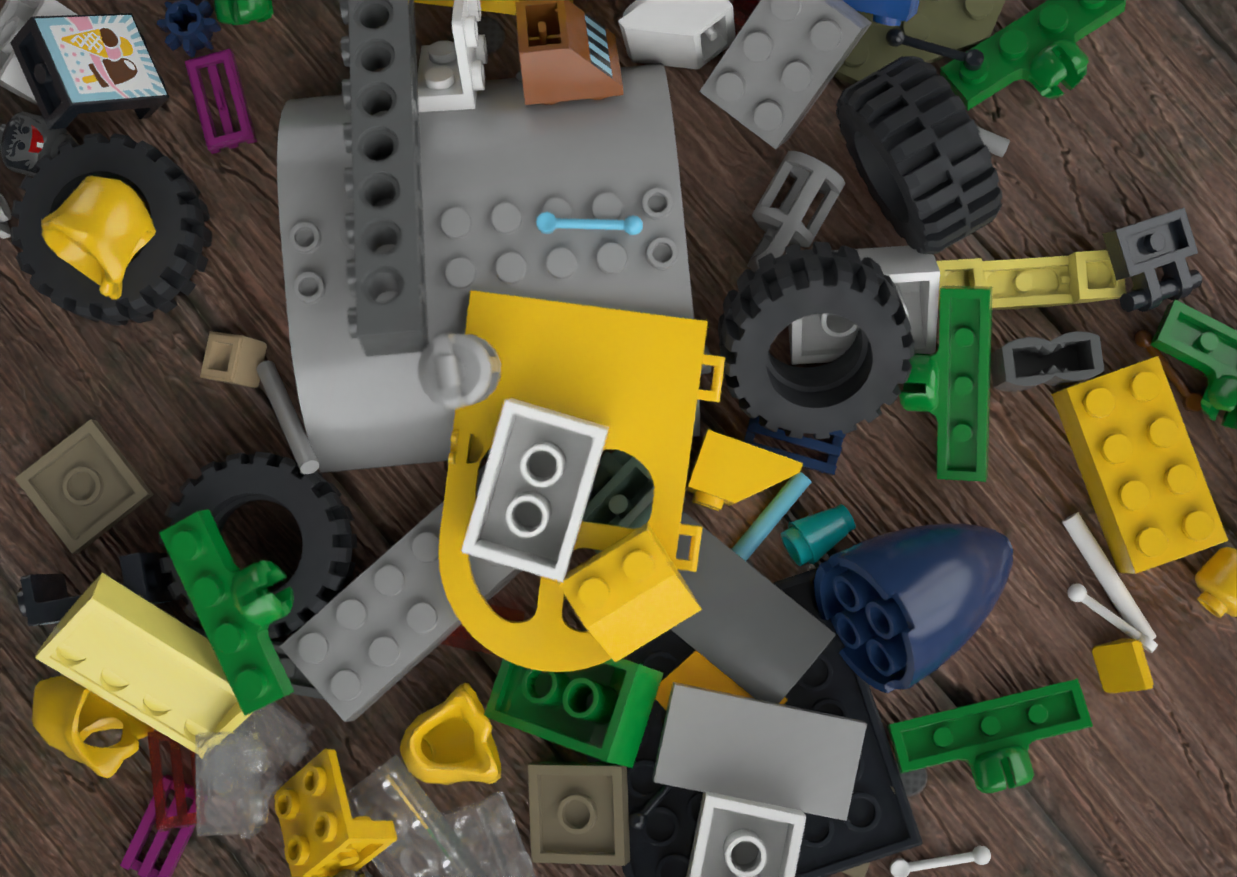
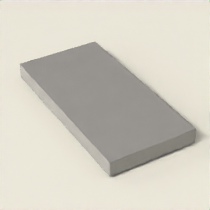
(759, 751)

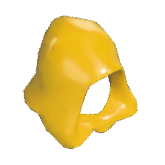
(99, 231)
(69, 713)
(452, 742)

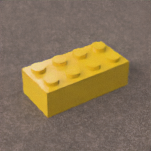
(1139, 467)

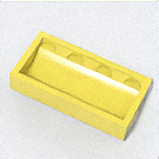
(143, 663)

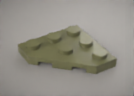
(941, 22)

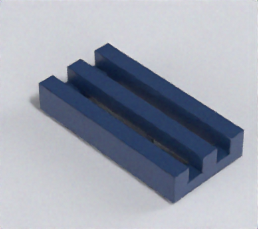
(833, 449)

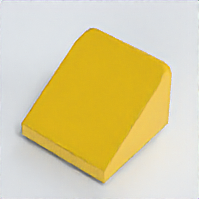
(1122, 666)

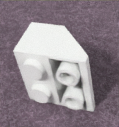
(677, 31)

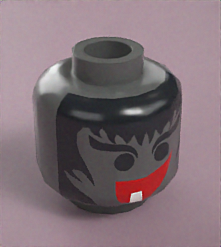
(27, 140)

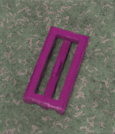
(231, 138)
(146, 867)

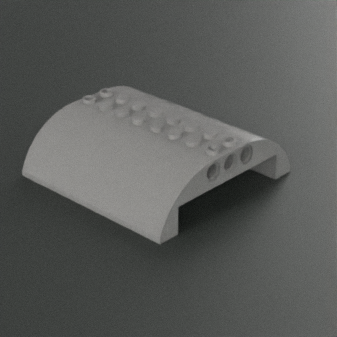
(481, 193)

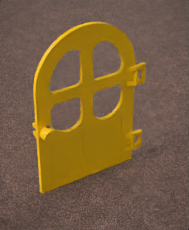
(595, 365)

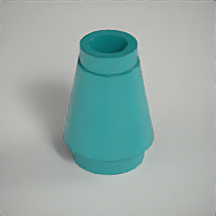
(816, 534)

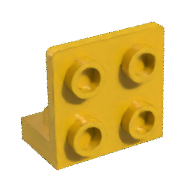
(319, 826)

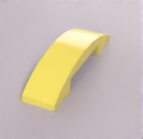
(1037, 281)

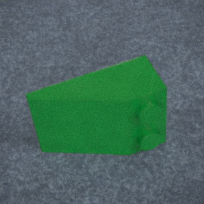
(586, 709)

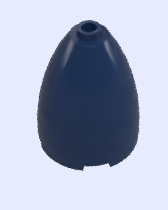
(911, 598)

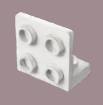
(454, 71)

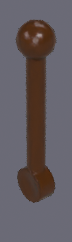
(1191, 401)

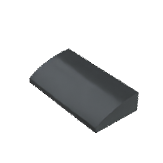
(747, 621)

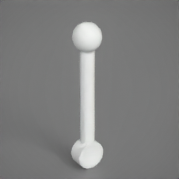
(1078, 593)
(900, 868)

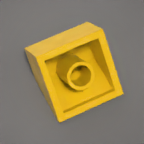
(734, 470)
(629, 593)

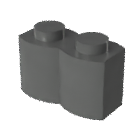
(1054, 362)

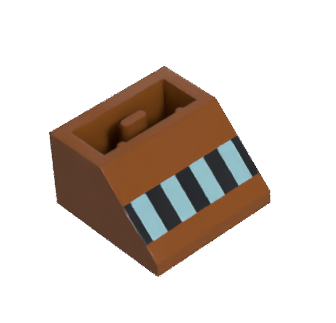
(565, 54)

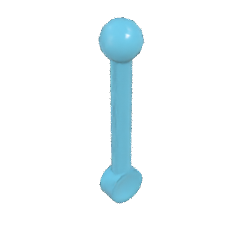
(548, 223)

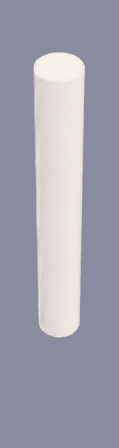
(1106, 574)

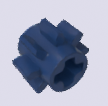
(199, 33)

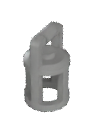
(784, 224)
(459, 370)

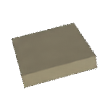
(84, 486)
(579, 813)

